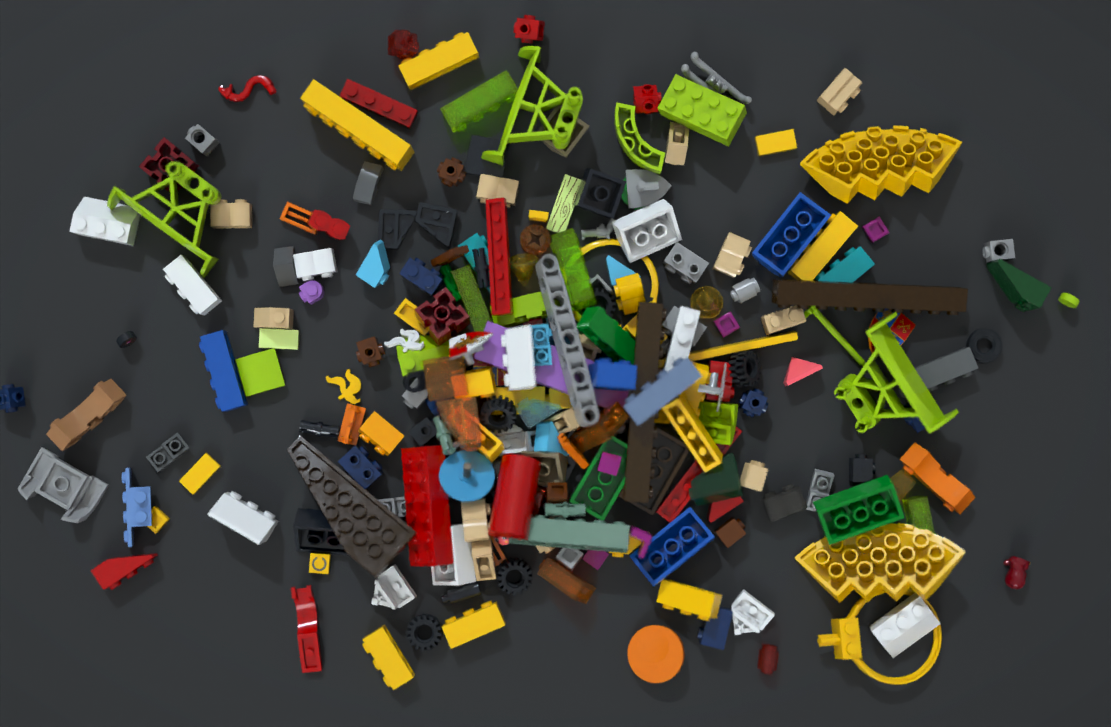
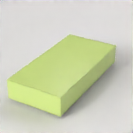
(279, 339)

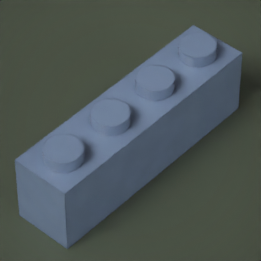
(662, 391)

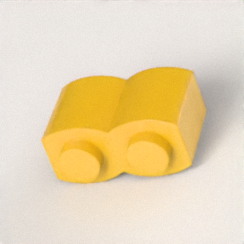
(630, 293)

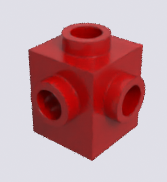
(529, 29)
(646, 98)

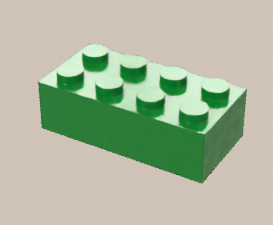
(598, 488)
(858, 509)

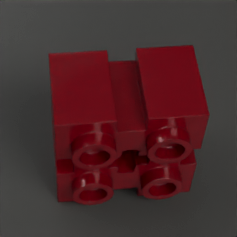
(166, 153)
(444, 306)

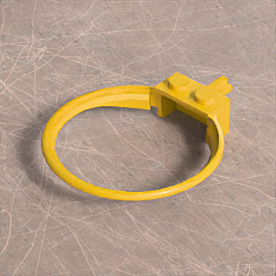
(631, 325)
(847, 644)

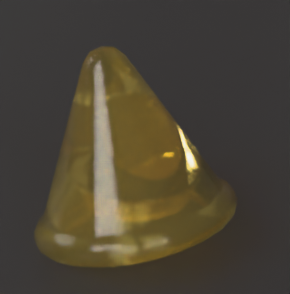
(523, 266)
(707, 301)

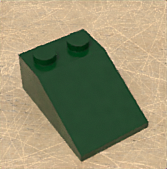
(1018, 286)

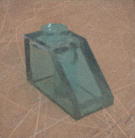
(535, 411)

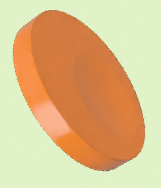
(656, 653)

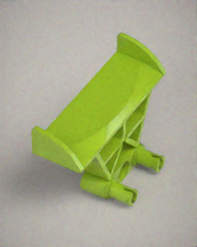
(570, 108)
(184, 176)
(905, 376)

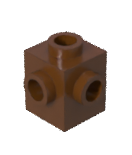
(454, 178)
(363, 354)

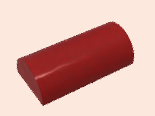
(514, 497)

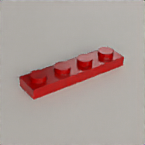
(378, 103)

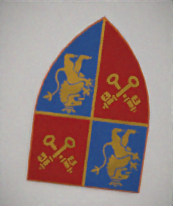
(900, 326)

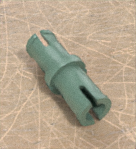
(444, 436)
(564, 509)

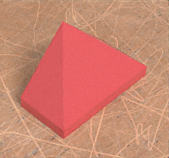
(800, 369)

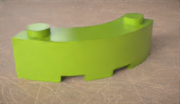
(631, 142)
(524, 308)

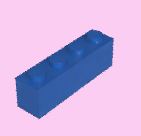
(223, 370)

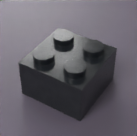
(599, 193)

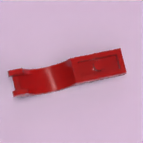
(307, 629)

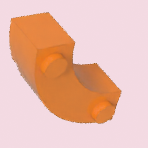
(932, 476)

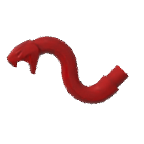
(265, 81)

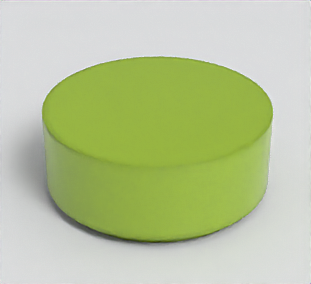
(1069, 300)

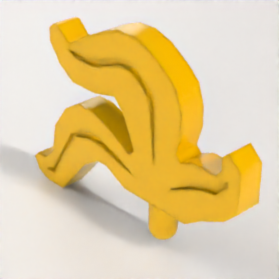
(355, 386)

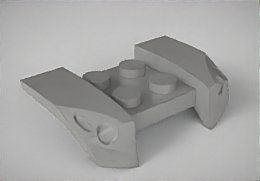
(63, 486)

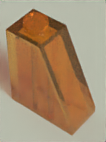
(462, 421)
(603, 430)
(566, 580)

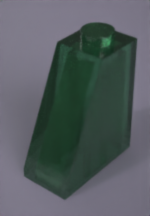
(717, 483)

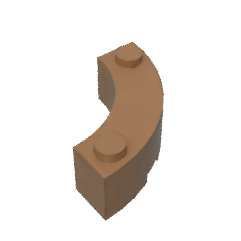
(87, 415)

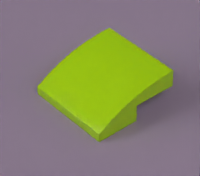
(260, 372)
(719, 424)

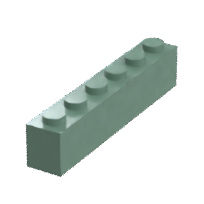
(576, 534)

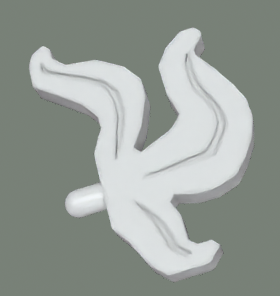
(412, 343)

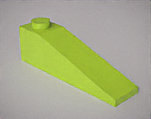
(413, 360)

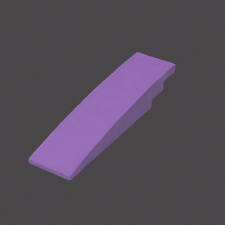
(546, 375)

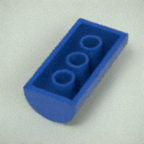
(790, 235)
(673, 546)

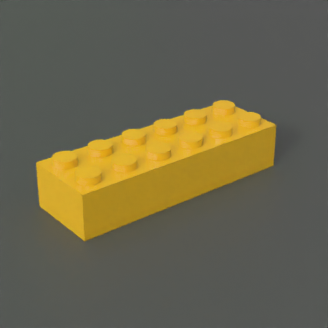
(356, 124)

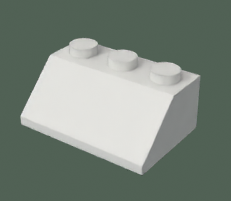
(97, 221)
(647, 230)
(518, 358)
(244, 517)
(463, 568)
(904, 625)

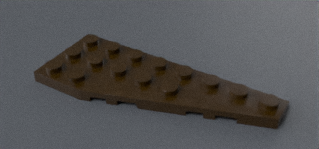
(360, 521)

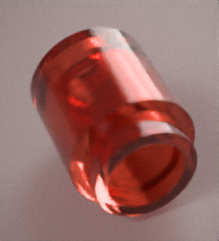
(768, 658)

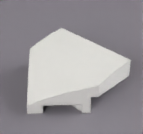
(512, 440)
(392, 589)
(749, 614)

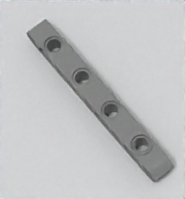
(570, 356)

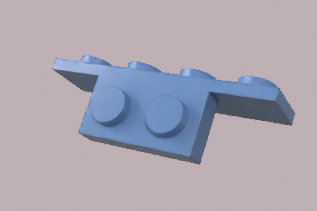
(137, 505)

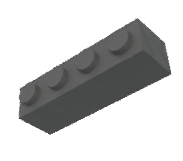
(946, 369)

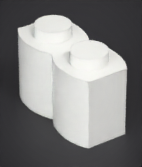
(315, 263)

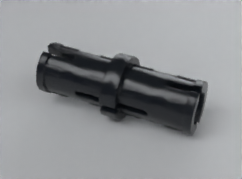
(481, 268)
(319, 429)

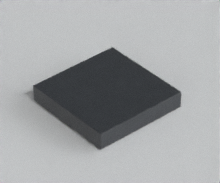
(476, 165)

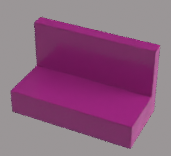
(642, 535)

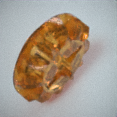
(534, 248)

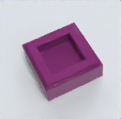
(875, 229)
(726, 324)
(609, 463)
(595, 558)

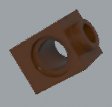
(556, 492)
(730, 531)

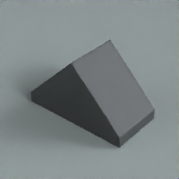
(284, 266)

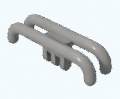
(714, 81)

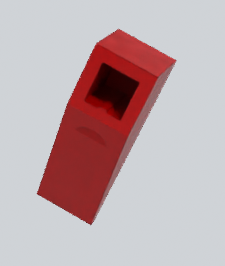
(115, 569)

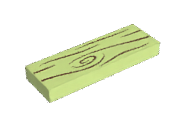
(564, 204)

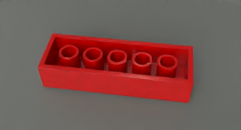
(427, 507)

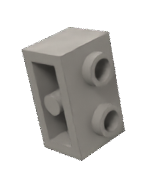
(685, 263)

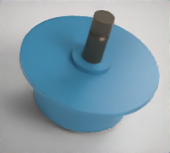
(466, 475)

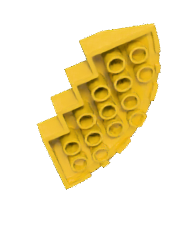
(881, 160)
(882, 558)

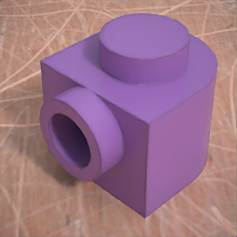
(311, 292)

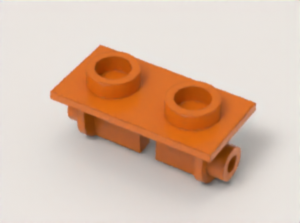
(351, 423)

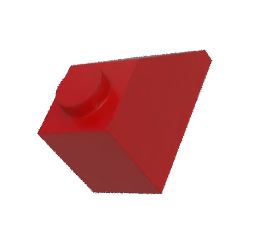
(719, 508)

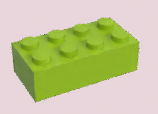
(702, 110)

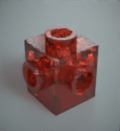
(402, 44)

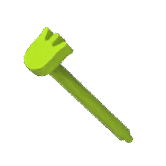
(812, 310)

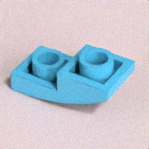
(541, 345)

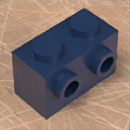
(422, 277)
(361, 467)
(715, 631)

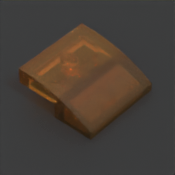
(445, 377)

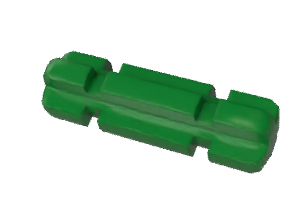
(450, 282)

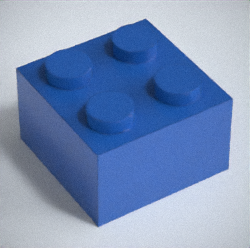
(613, 376)

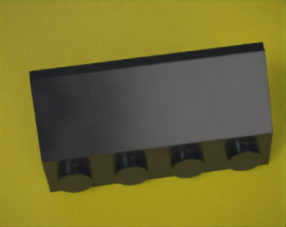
(315, 534)

